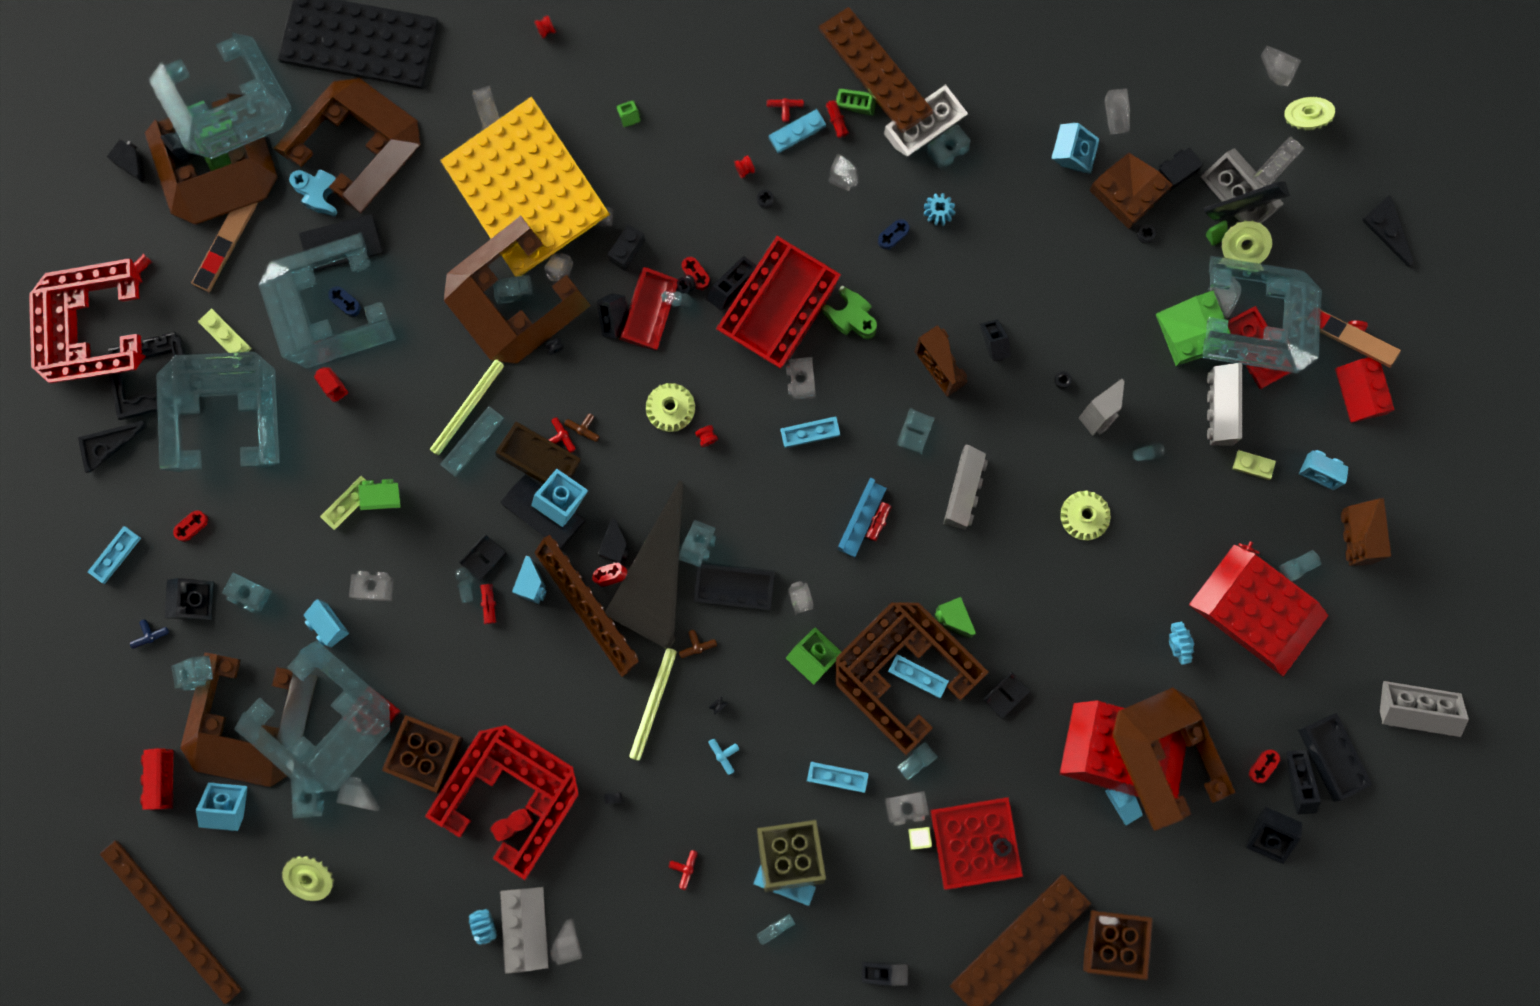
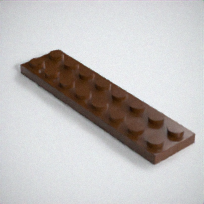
(875, 70)
(586, 606)
(1020, 943)

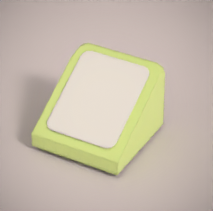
(920, 838)

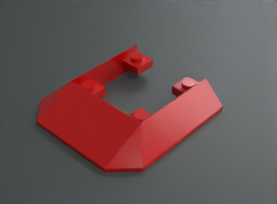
(54, 322)
(510, 751)

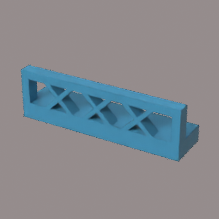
(861, 518)

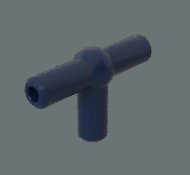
(149, 636)

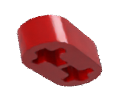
(698, 271)
(193, 529)
(609, 577)
(1268, 769)

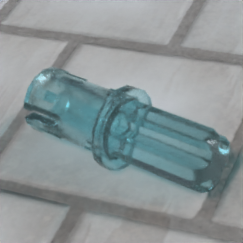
(775, 929)

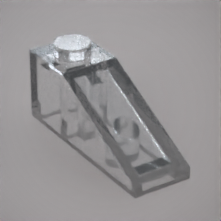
(1278, 162)

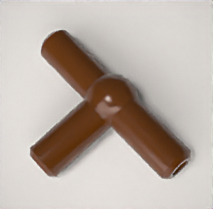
(582, 429)
(697, 647)

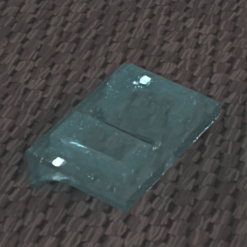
(918, 422)

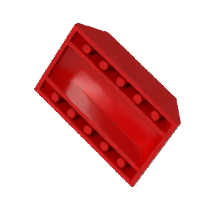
(779, 302)
(1259, 609)
(1095, 758)

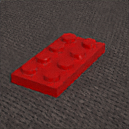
(1252, 325)

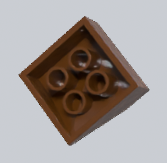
(1130, 189)
(935, 354)
(1366, 532)
(422, 754)
(1118, 945)

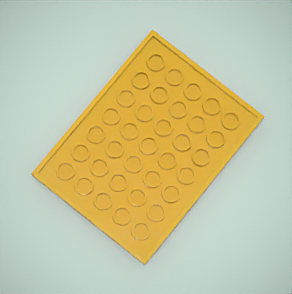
(525, 172)

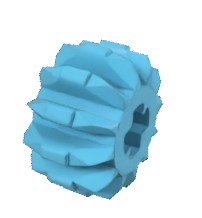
(938, 203)
(482, 926)

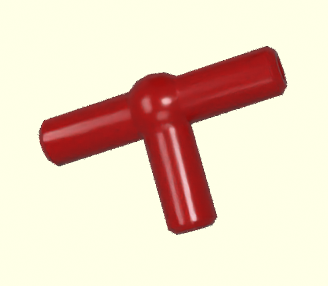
(785, 104)
(562, 435)
(686, 869)

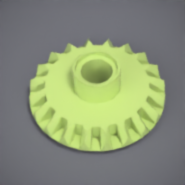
(1309, 113)
(1256, 250)
(672, 419)
(1076, 524)
(307, 878)

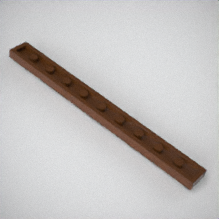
(171, 922)

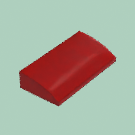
(647, 310)

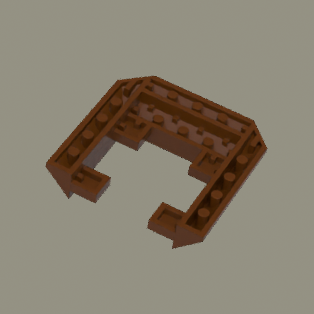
(392, 144)
(218, 191)
(496, 336)
(891, 630)
(1137, 739)
(235, 758)

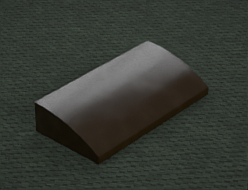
(535, 454)

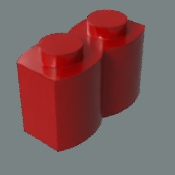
(330, 384)
(517, 821)

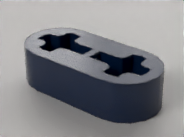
(891, 231)
(346, 298)

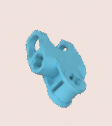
(314, 190)

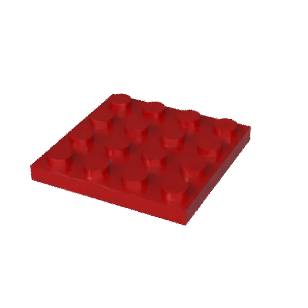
(966, 842)

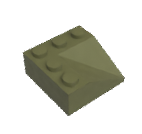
(790, 856)

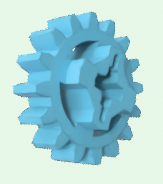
(1181, 643)

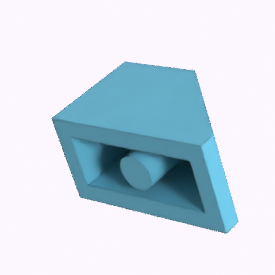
(1125, 805)

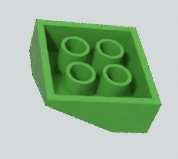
(1186, 326)

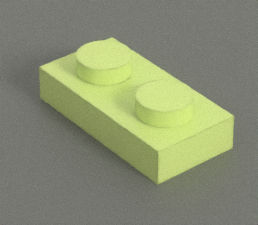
(1254, 465)

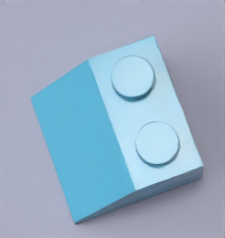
(1075, 147)
(1324, 470)
(559, 497)
(530, 583)
(325, 623)
(222, 806)

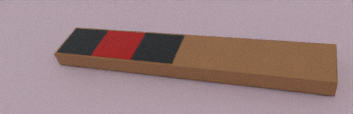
(222, 247)
(1358, 340)

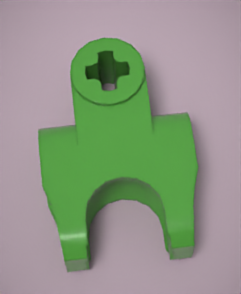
(852, 317)

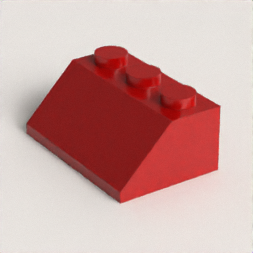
(1364, 389)
(157, 779)

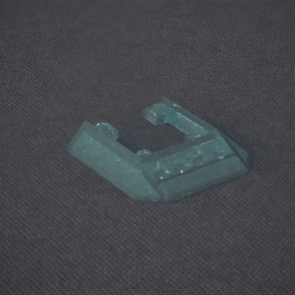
(235, 123)
(315, 343)
(1280, 349)
(216, 375)
(344, 747)

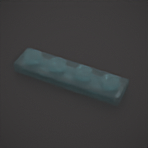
(472, 441)

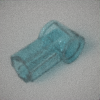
(1297, 567)
(920, 758)

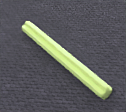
(467, 407)
(653, 704)

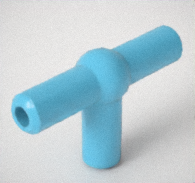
(721, 756)

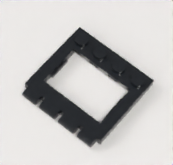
(145, 403)

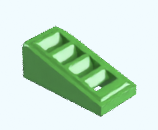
(868, 110)

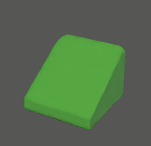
(628, 113)
(1217, 233)

